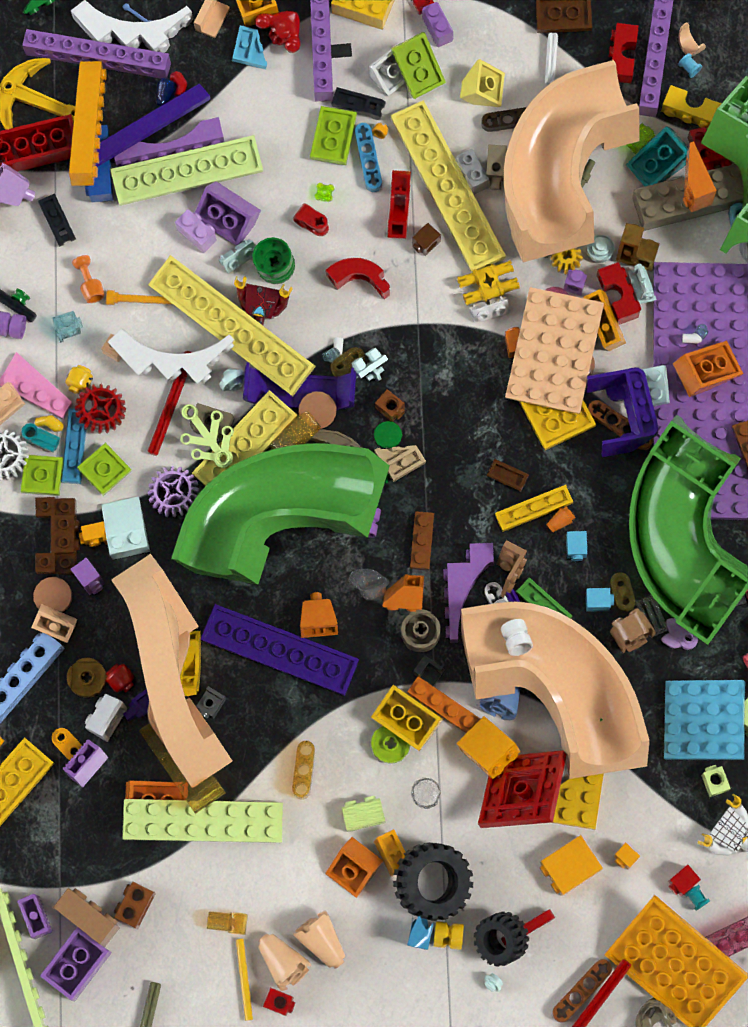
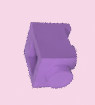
(575, 279)

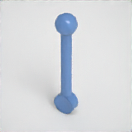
(127, 7)

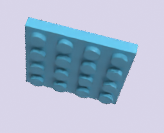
(704, 720)

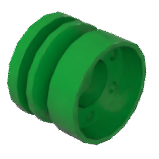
(270, 251)

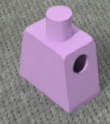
(13, 186)

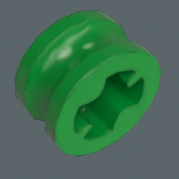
(20, 296)

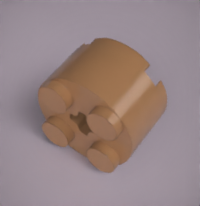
(632, 631)

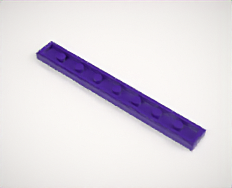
(151, 123)

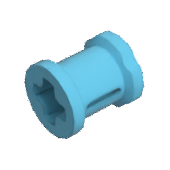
(690, 65)

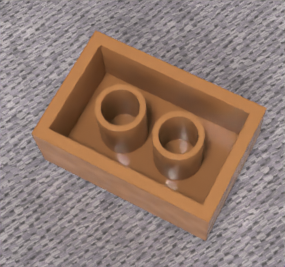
(87, 916)

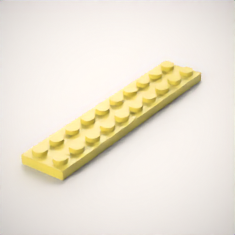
(448, 186)
(223, 318)

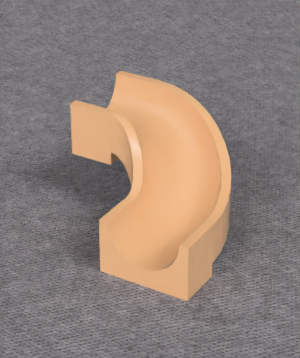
(571, 678)

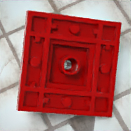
(524, 791)

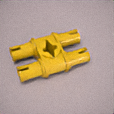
(484, 291)

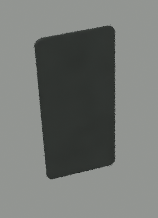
(341, 50)

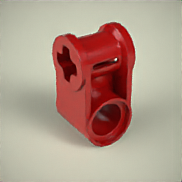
(309, 219)

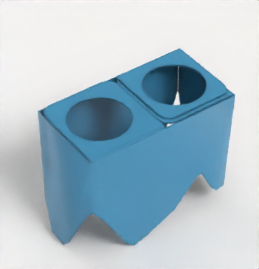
(420, 933)

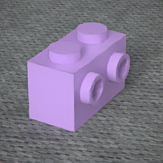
(195, 230)

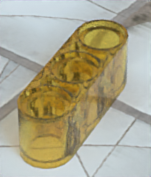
(298, 432)
(301, 760)

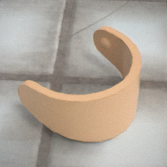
(687, 42)

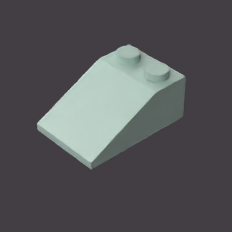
(125, 528)

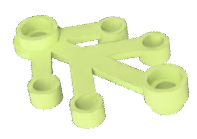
(209, 438)

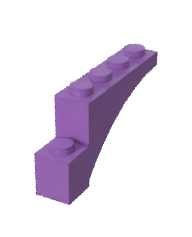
(461, 580)

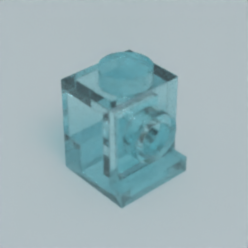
(67, 325)

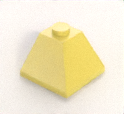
(483, 85)

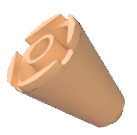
(321, 940)
(283, 961)

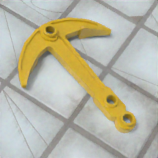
(26, 95)

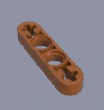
(616, 428)
(584, 993)

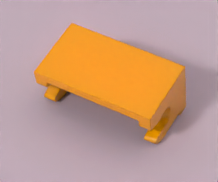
(390, 850)

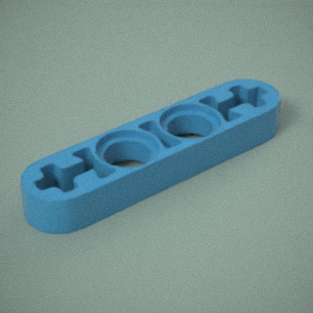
(368, 157)

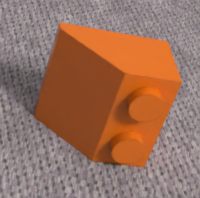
(354, 866)

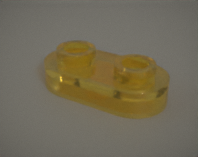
(346, 360)
(622, 592)

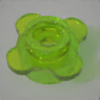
(324, 197)

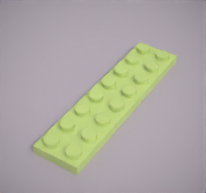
(186, 170)
(215, 823)

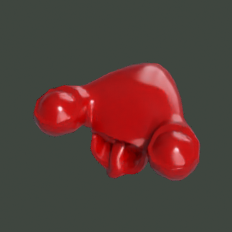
(284, 28)

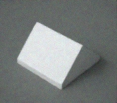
(386, 73)

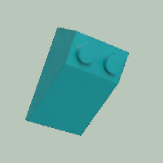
(659, 158)

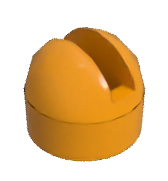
(380, 131)

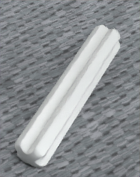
(551, 58)

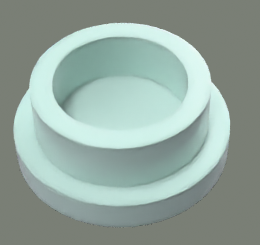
(493, 982)

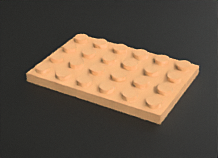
(554, 350)

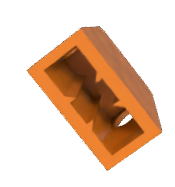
(318, 617)

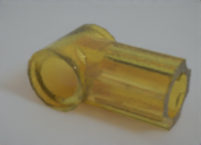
(233, 923)

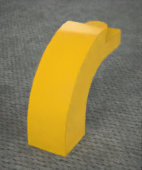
(191, 669)

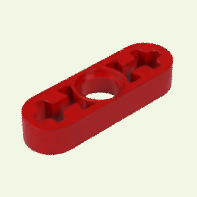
(536, 923)

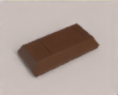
(507, 475)

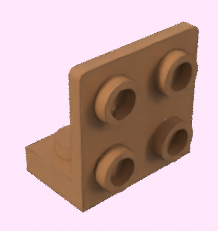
(513, 560)

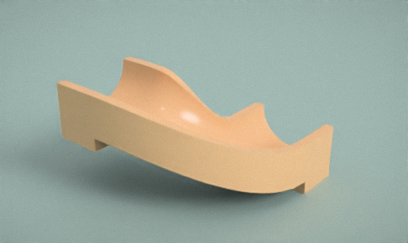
(550, 154)
(163, 641)

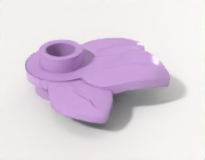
(677, 636)

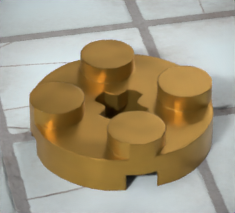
(79, 669)

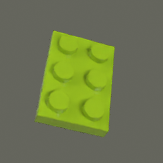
(418, 65)
(333, 135)

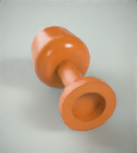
(91, 288)

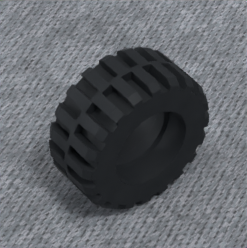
(457, 887)

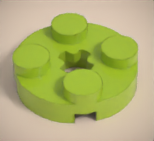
(381, 750)

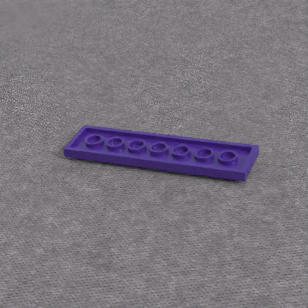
(279, 650)

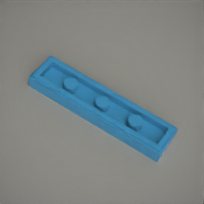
(74, 449)

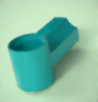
(41, 438)

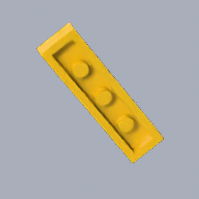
(534, 508)

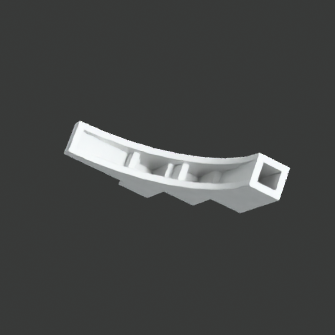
(130, 34)
(142, 357)

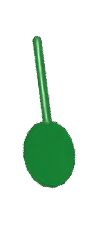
(387, 436)

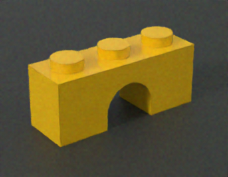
(676, 106)

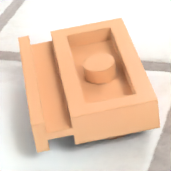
(9, 401)

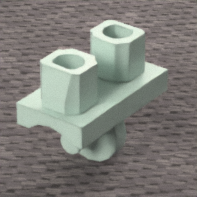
(376, 360)

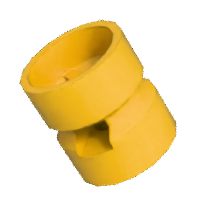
(448, 935)

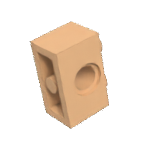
(54, 623)

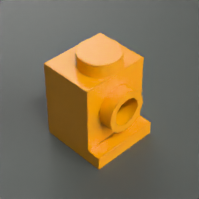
(93, 534)

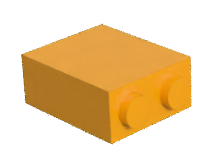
(488, 747)
(570, 866)

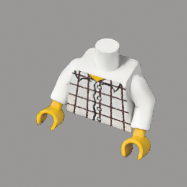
(730, 831)

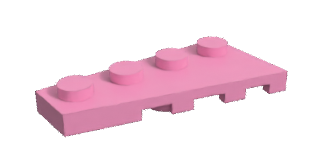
(35, 387)

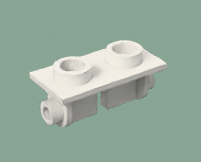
(497, 307)

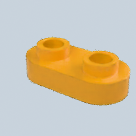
(67, 744)

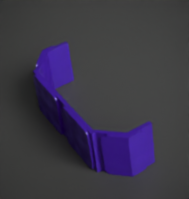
(339, 388)

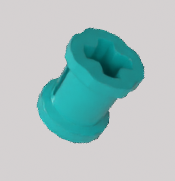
(697, 897)

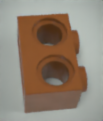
(139, 907)

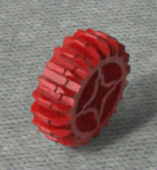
(89, 418)

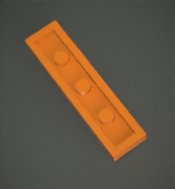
(442, 705)

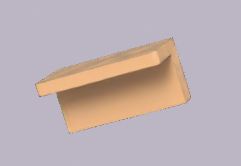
(211, 17)

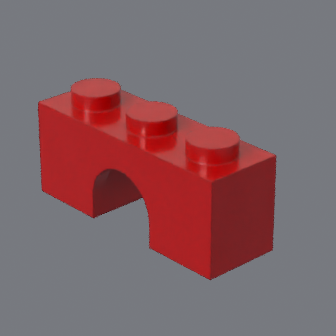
(624, 39)
(614, 278)

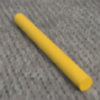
(244, 979)

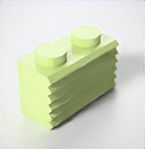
(363, 814)

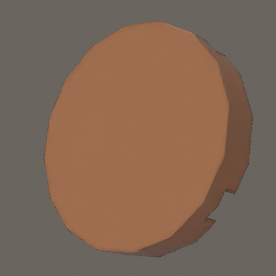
(320, 406)
(53, 593)

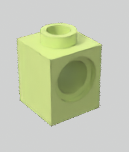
(712, 789)

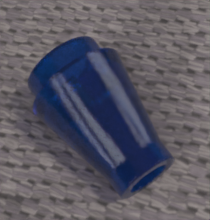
(164, 91)

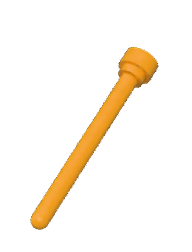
(114, 297)

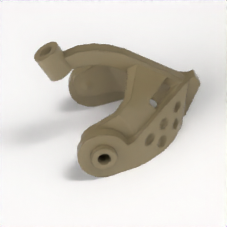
(661, 1013)

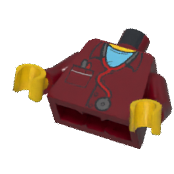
(261, 300)

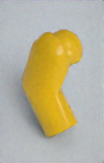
(49, 421)

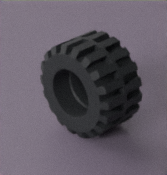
(489, 945)

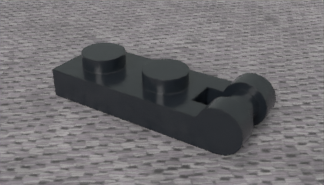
(358, 103)
(56, 219)

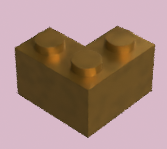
(635, 249)

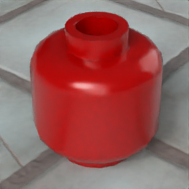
(120, 678)

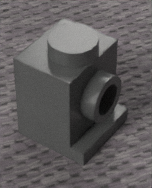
(218, 700)

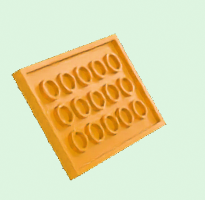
(677, 964)

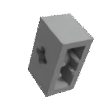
(472, 171)

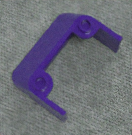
(634, 390)

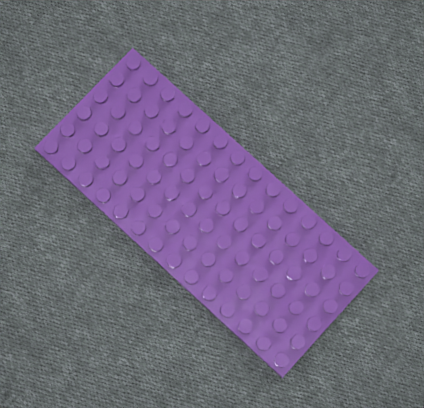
(719, 299)

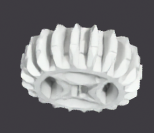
(11, 456)

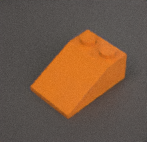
(698, 186)
(707, 368)
(153, 790)

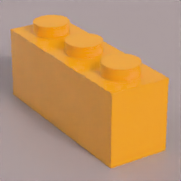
(609, 329)

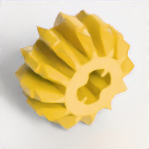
(568, 264)

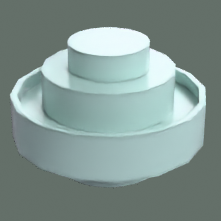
(601, 249)
(232, 379)

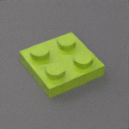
(104, 469)
(42, 475)

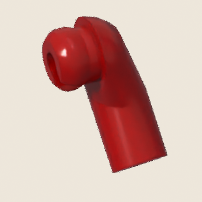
(180, 81)

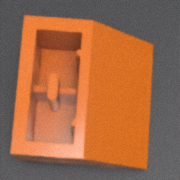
(405, 594)

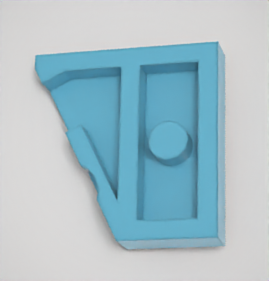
(248, 48)

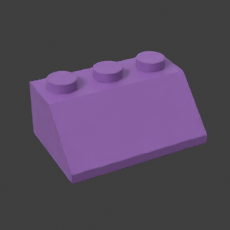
(227, 213)

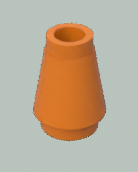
(560, 519)

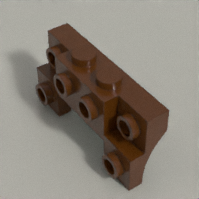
(63, 535)

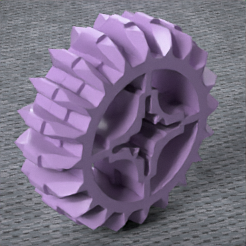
(177, 484)

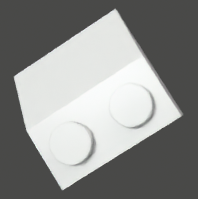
(106, 717)

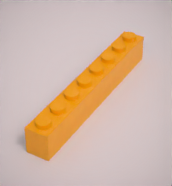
(86, 123)

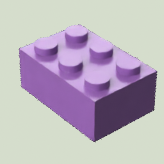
(75, 964)

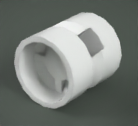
(516, 637)

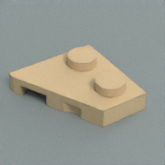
(401, 460)

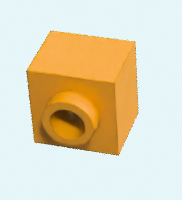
(626, 856)

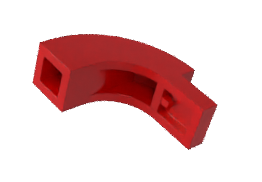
(399, 204)
(361, 269)

